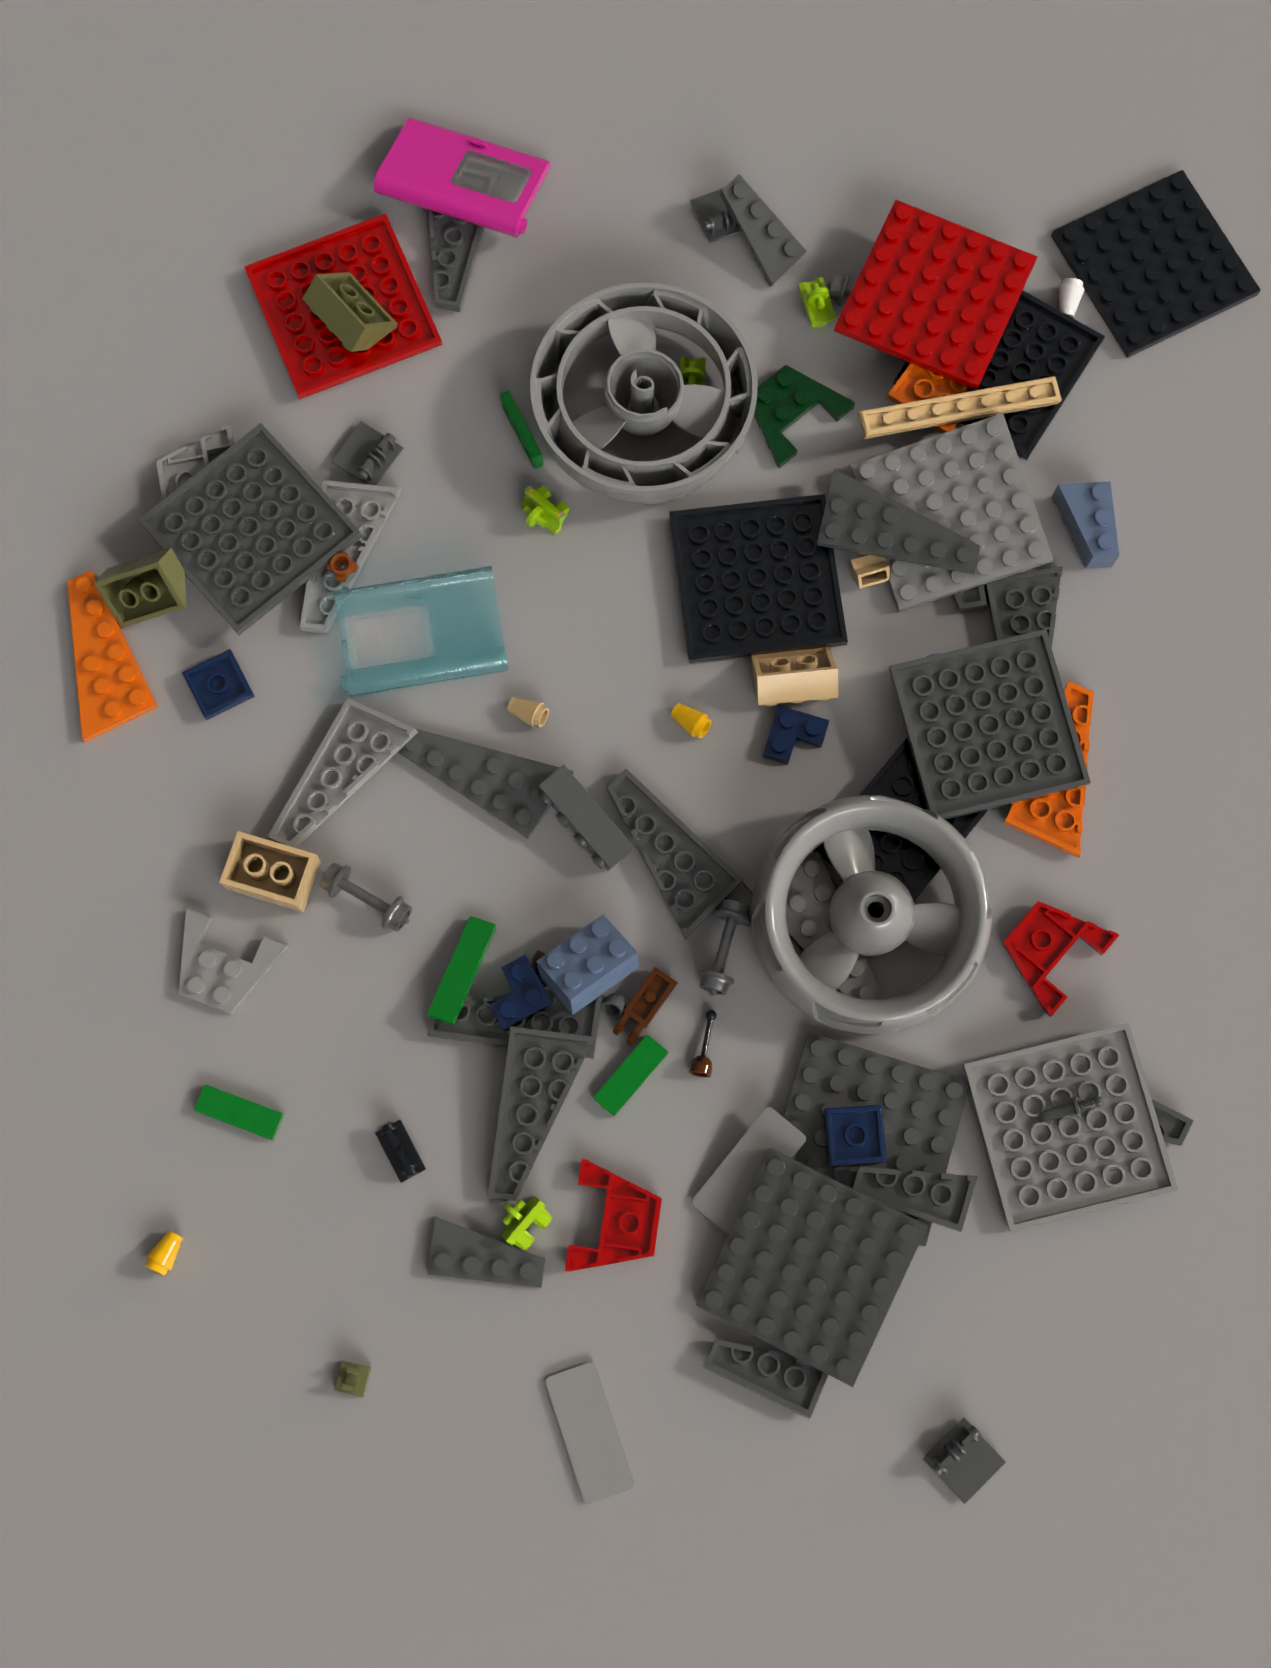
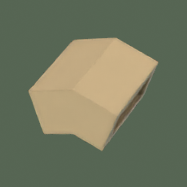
(869, 570)

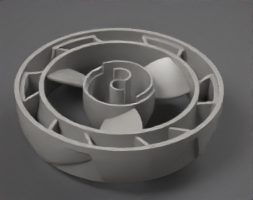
(644, 391)
(937, 928)

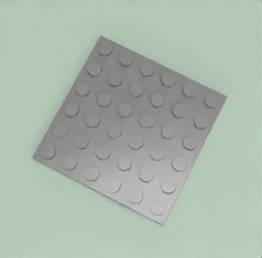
(974, 488)
(1070, 1161)

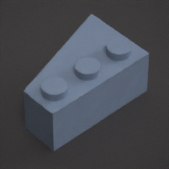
(1091, 520)

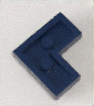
(792, 726)
(527, 997)

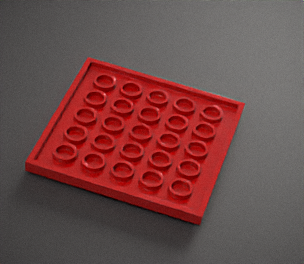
(935, 294)
(307, 347)

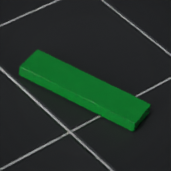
(461, 970)

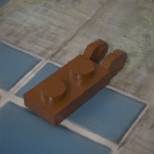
(646, 1003)

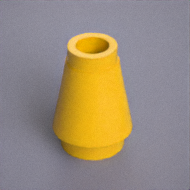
(693, 721)
(164, 1253)

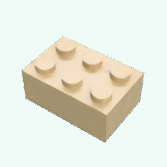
(270, 871)

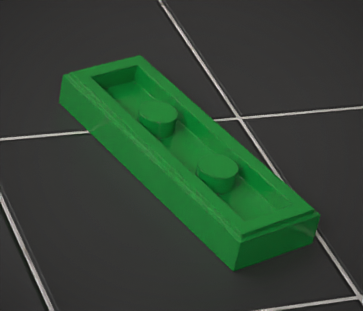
(521, 429)
(630, 1075)
(238, 1112)

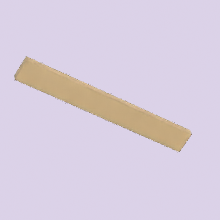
(959, 407)

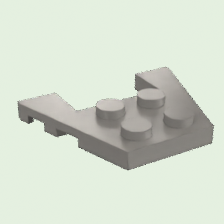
(187, 461)
(216, 976)

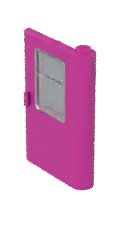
(461, 177)

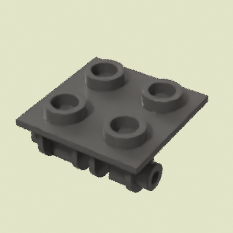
(714, 216)
(367, 454)
(964, 1460)

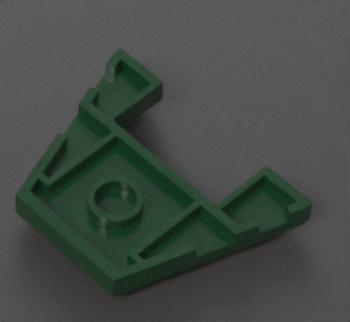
(785, 400)

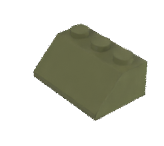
(348, 310)
(144, 587)

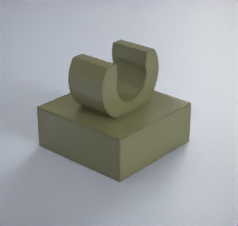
(352, 1378)

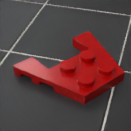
(1042, 941)
(627, 1223)

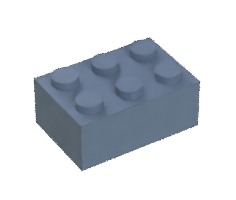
(588, 964)

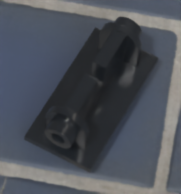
(400, 1150)

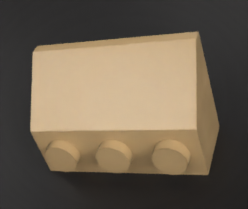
(795, 676)

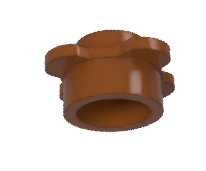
(338, 560)

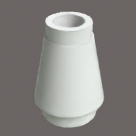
(1070, 295)

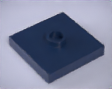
(218, 684)
(855, 1135)

